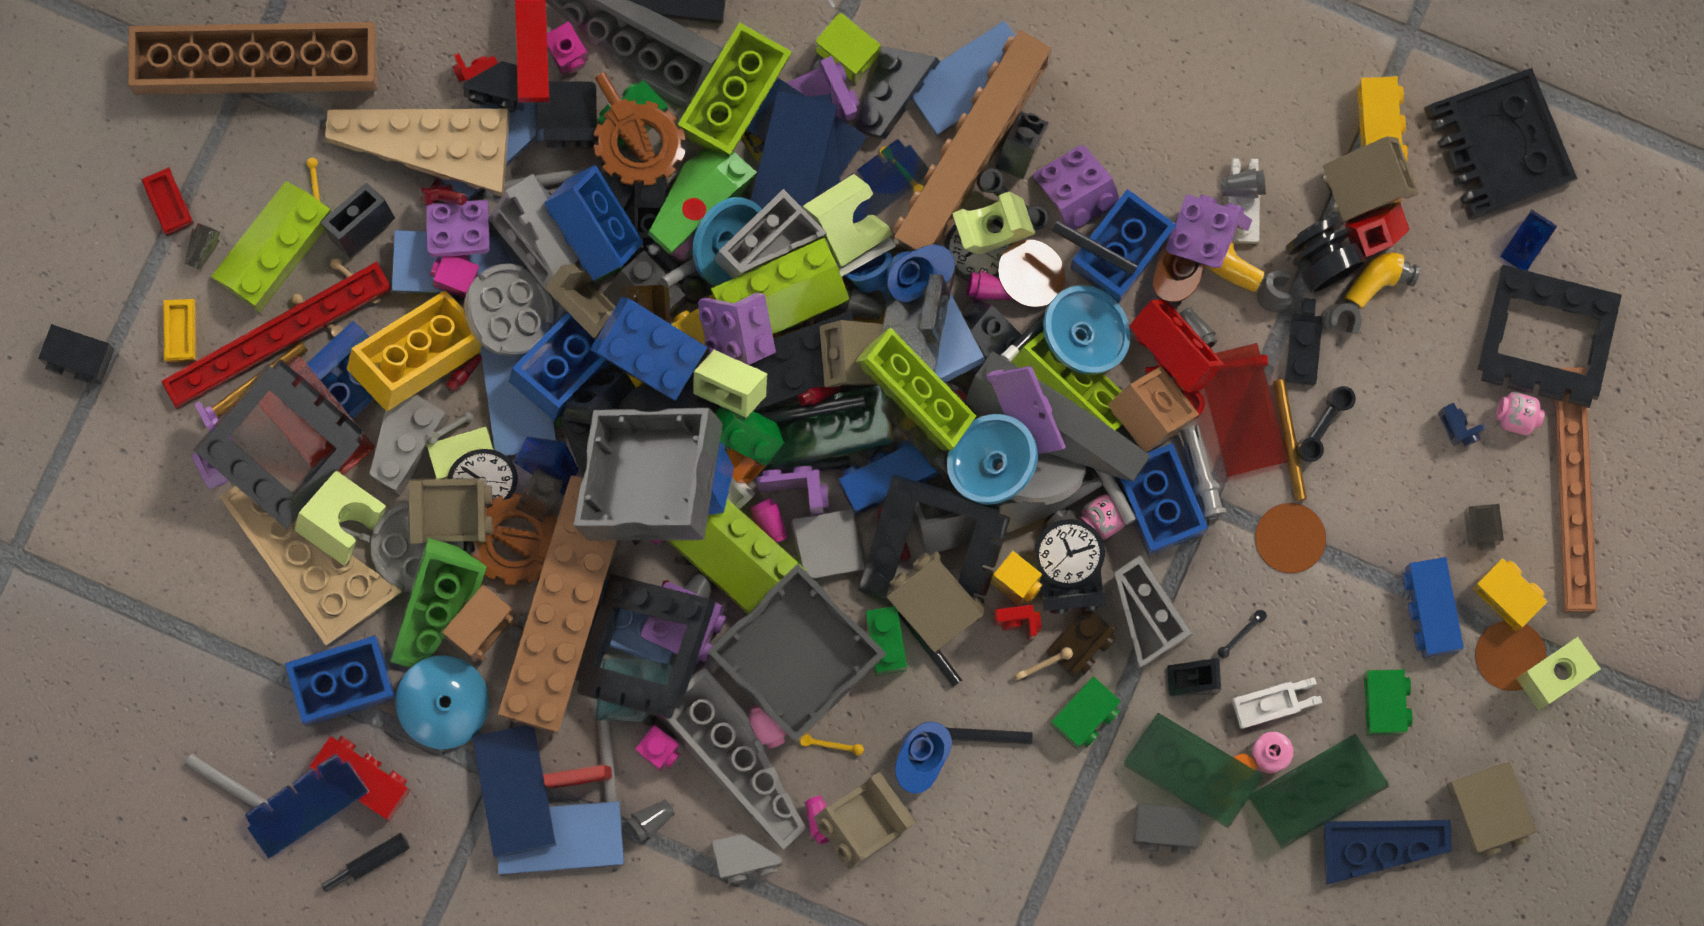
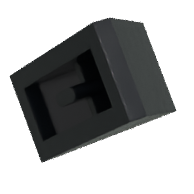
(1194, 678)

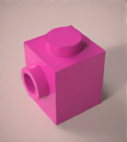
(566, 49)
(454, 274)
(658, 749)

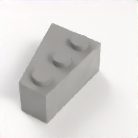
(530, 230)
(768, 236)
(404, 442)
(1150, 613)

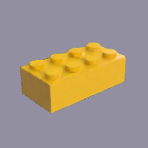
(413, 351)

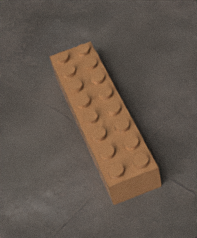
(253, 58)
(974, 143)
(557, 623)

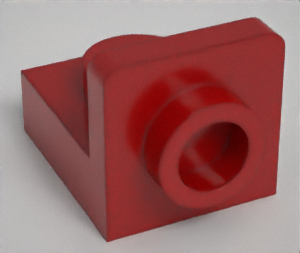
(478, 66)

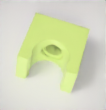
(834, 213)
(976, 225)
(332, 504)
(1543, 685)

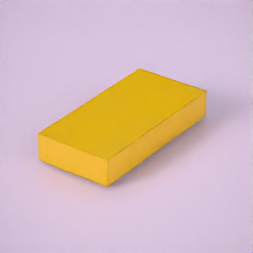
(179, 330)

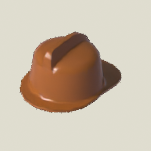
(1176, 276)

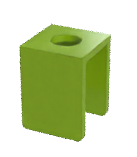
(849, 46)

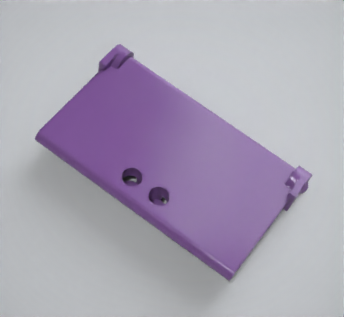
(1024, 400)

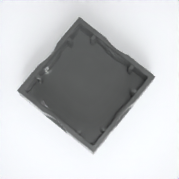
(648, 474)
(796, 653)

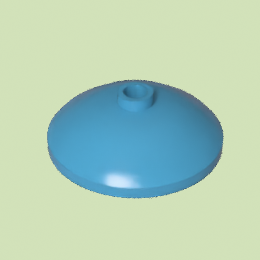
(715, 230)
(1098, 322)
(985, 445)
(419, 705)

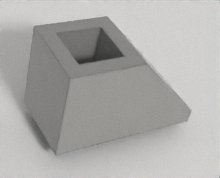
(741, 856)

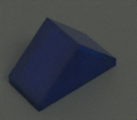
(1528, 240)
(548, 456)

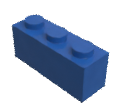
(869, 485)
(1433, 607)

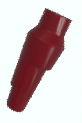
(462, 374)
(817, 394)

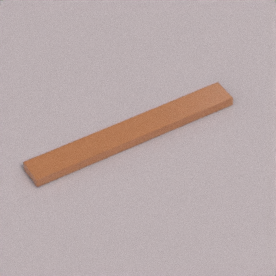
(1575, 504)

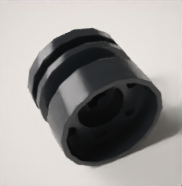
(1326, 255)

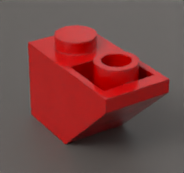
(1378, 229)

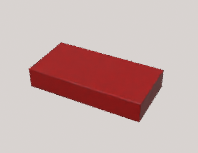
(167, 201)
(578, 776)

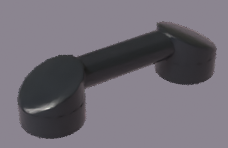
(991, 181)
(691, 286)
(1338, 400)

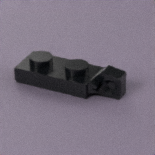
(1304, 345)

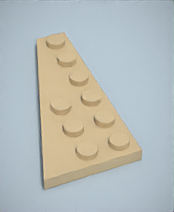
(439, 142)
(326, 592)

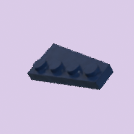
(1373, 846)

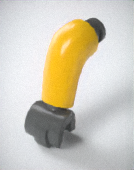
(1380, 272)
(1251, 278)

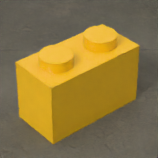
(1017, 579)
(1510, 594)

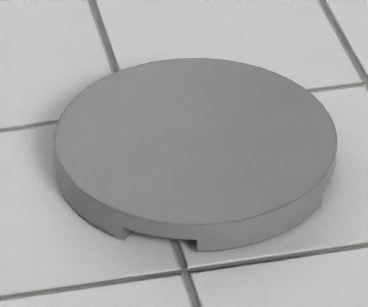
(508, 310)
(1052, 480)
(391, 548)

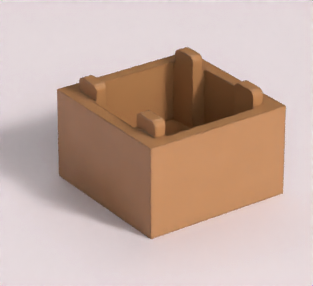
(1153, 409)
(479, 624)

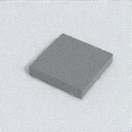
(828, 544)

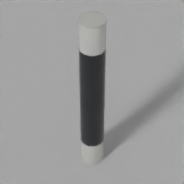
(1033, 331)

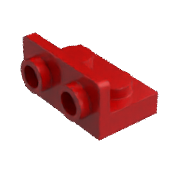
(1013, 618)

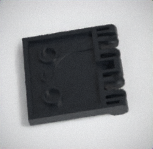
(1505, 140)

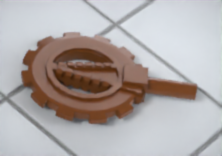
(627, 121)
(528, 544)

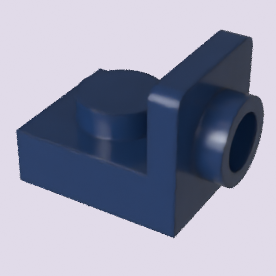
(1455, 426)

